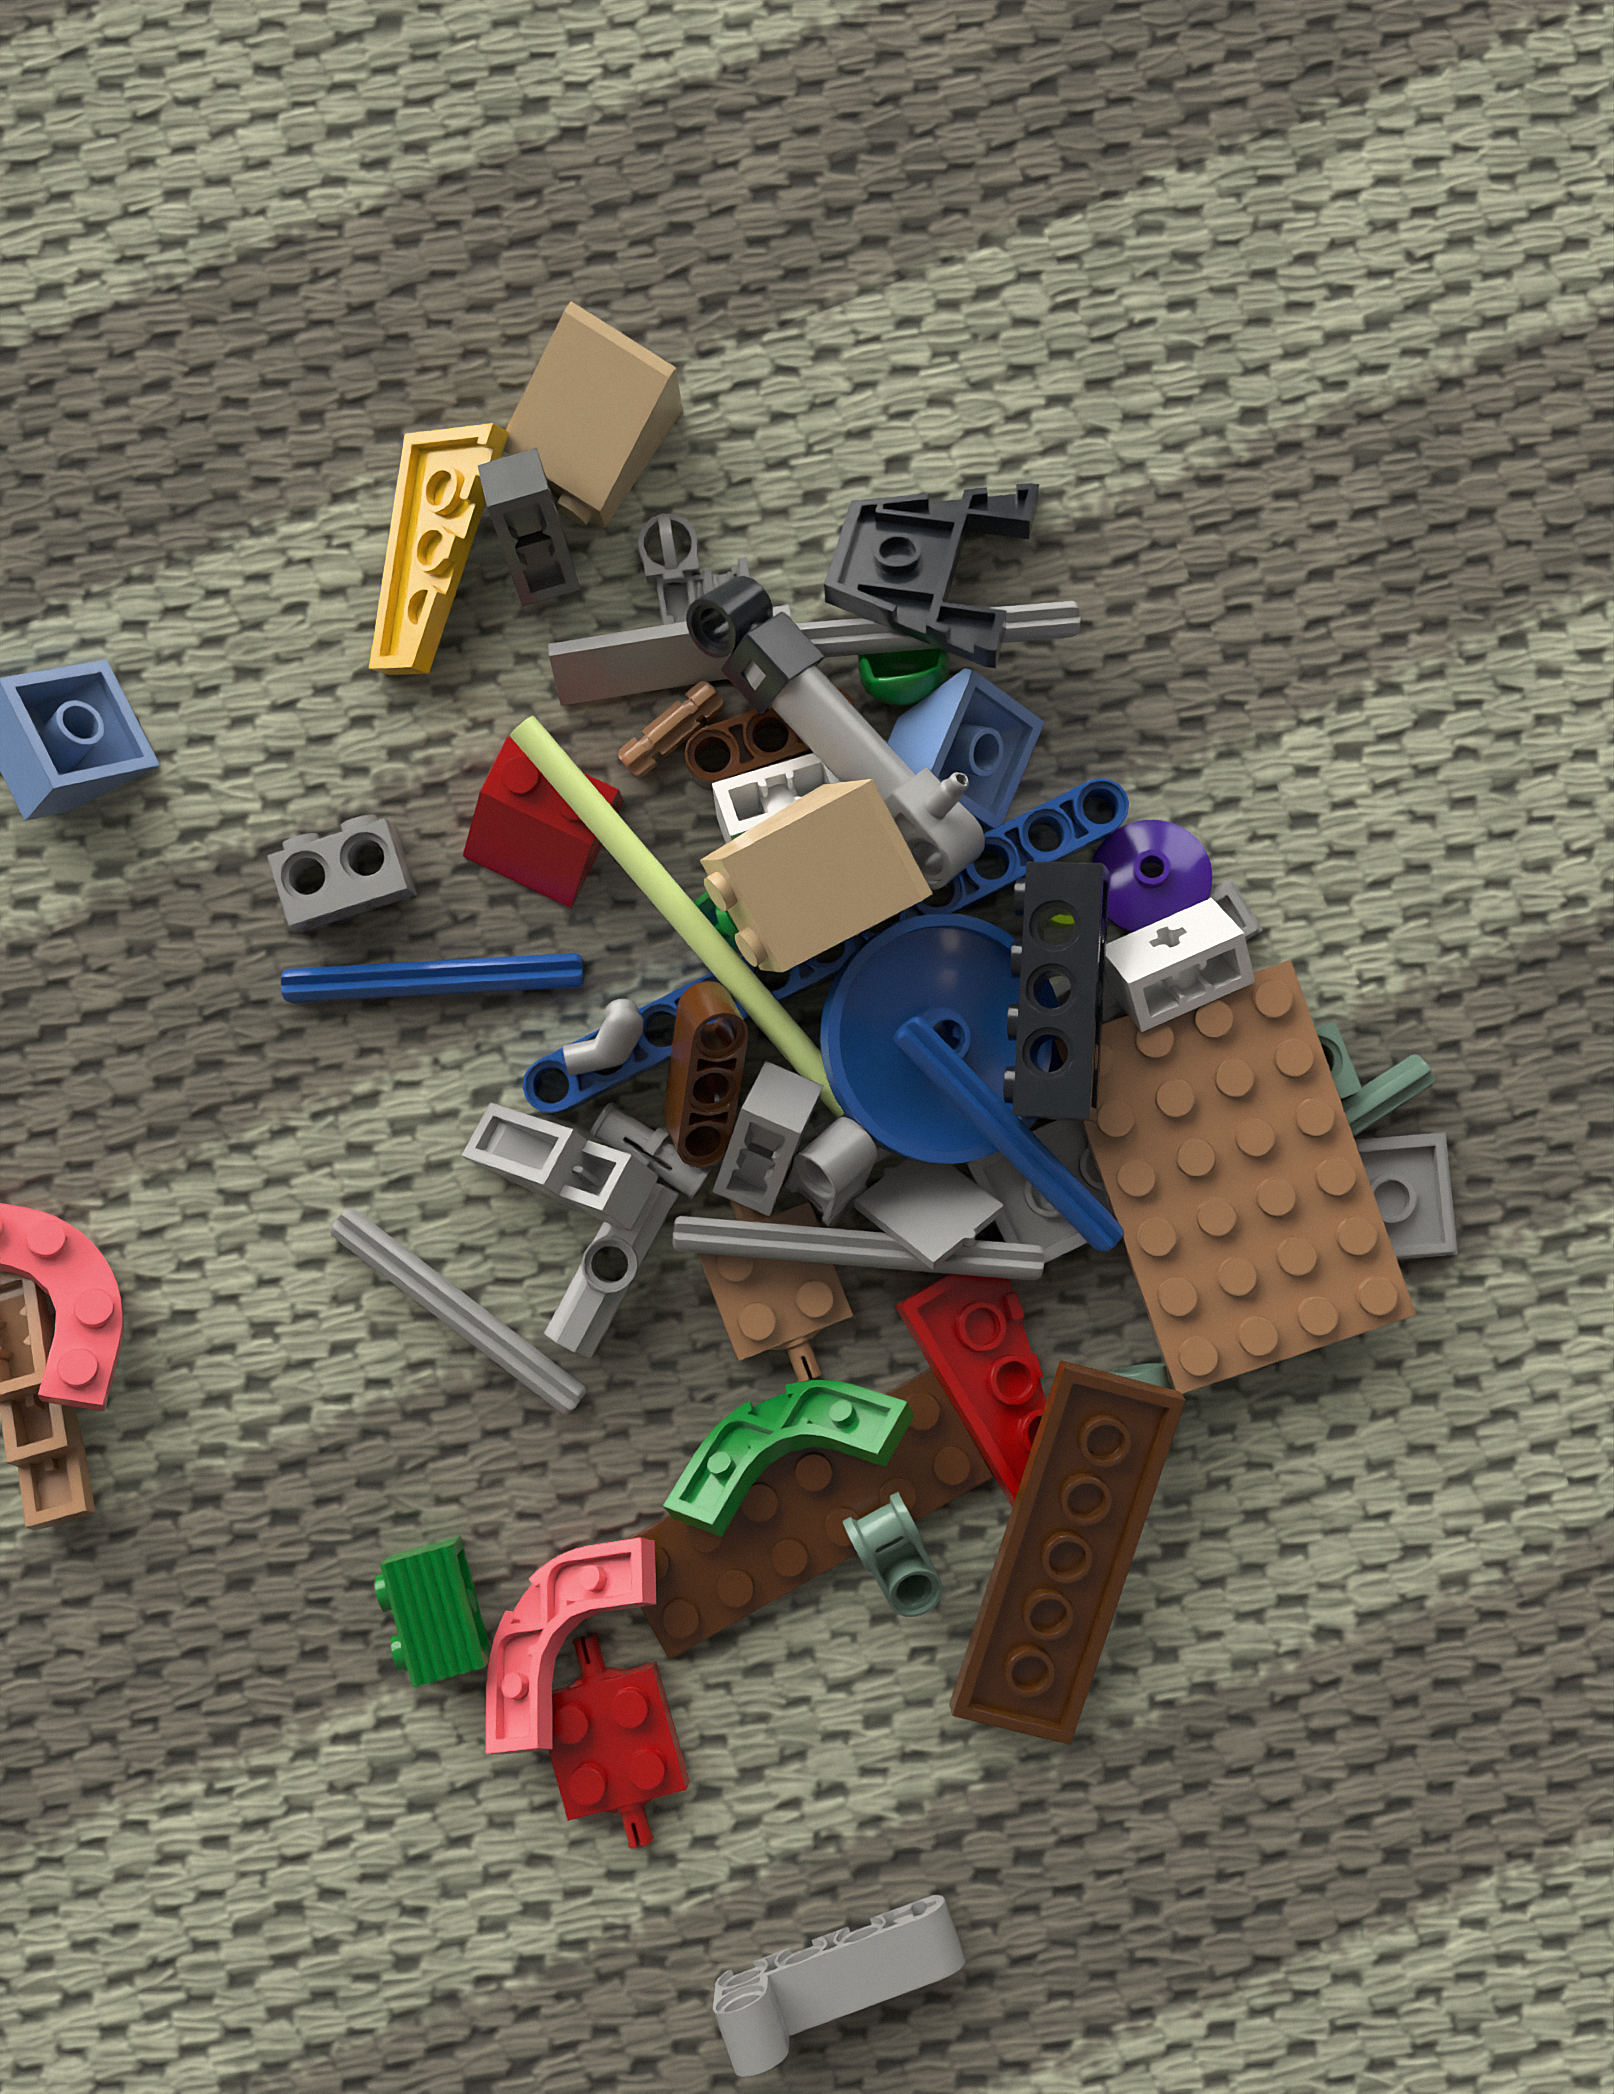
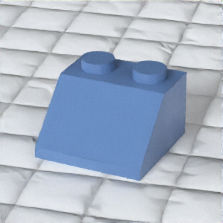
(68, 738)

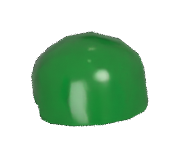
(884, 676)

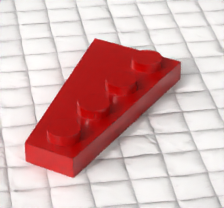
(984, 1365)

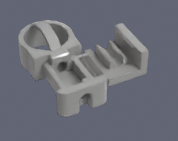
(676, 599)

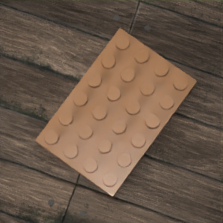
(1239, 1185)

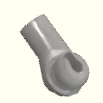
(613, 1042)

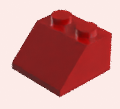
(531, 831)

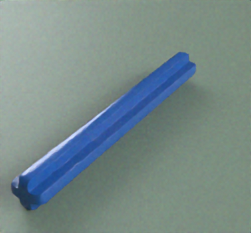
(432, 977)
(1008, 1133)

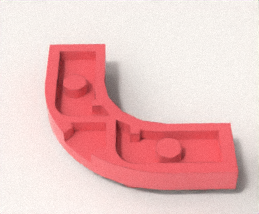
(84, 1298)
(531, 1636)

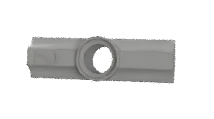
(591, 1298)

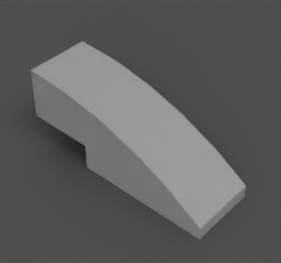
(561, 1165)

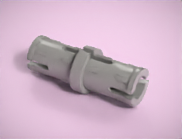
(650, 1148)

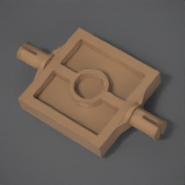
(774, 1300)

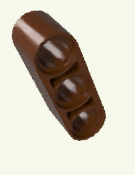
(737, 738)
(699, 1108)

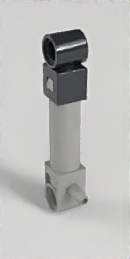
(779, 670)

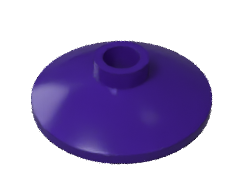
(1141, 900)

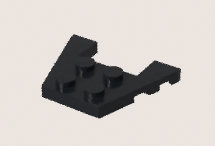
(902, 558)

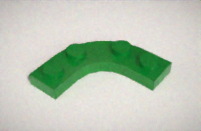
(752, 1437)

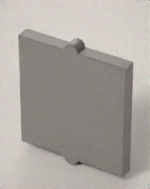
(928, 1209)

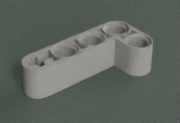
(832, 1980)

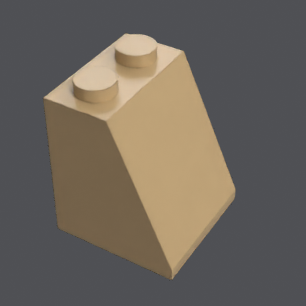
(594, 414)
(814, 875)

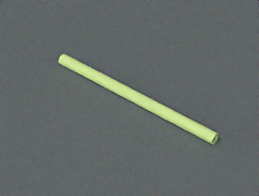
(674, 904)

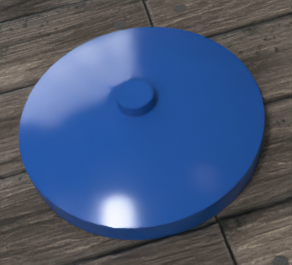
(961, 983)

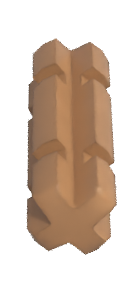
(671, 729)

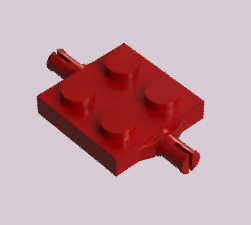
(614, 1741)

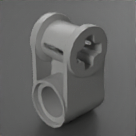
(834, 1169)

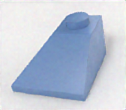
(970, 731)

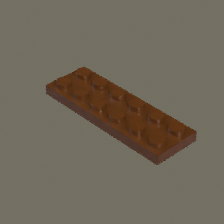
(794, 1519)
(1066, 1552)

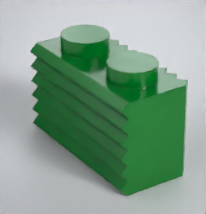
(433, 1612)

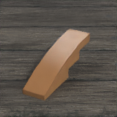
(38, 1435)

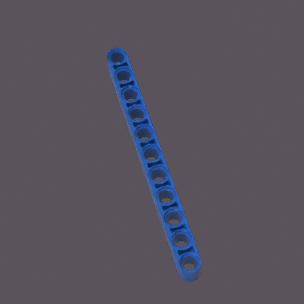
(967, 889)

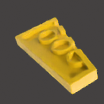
(429, 541)

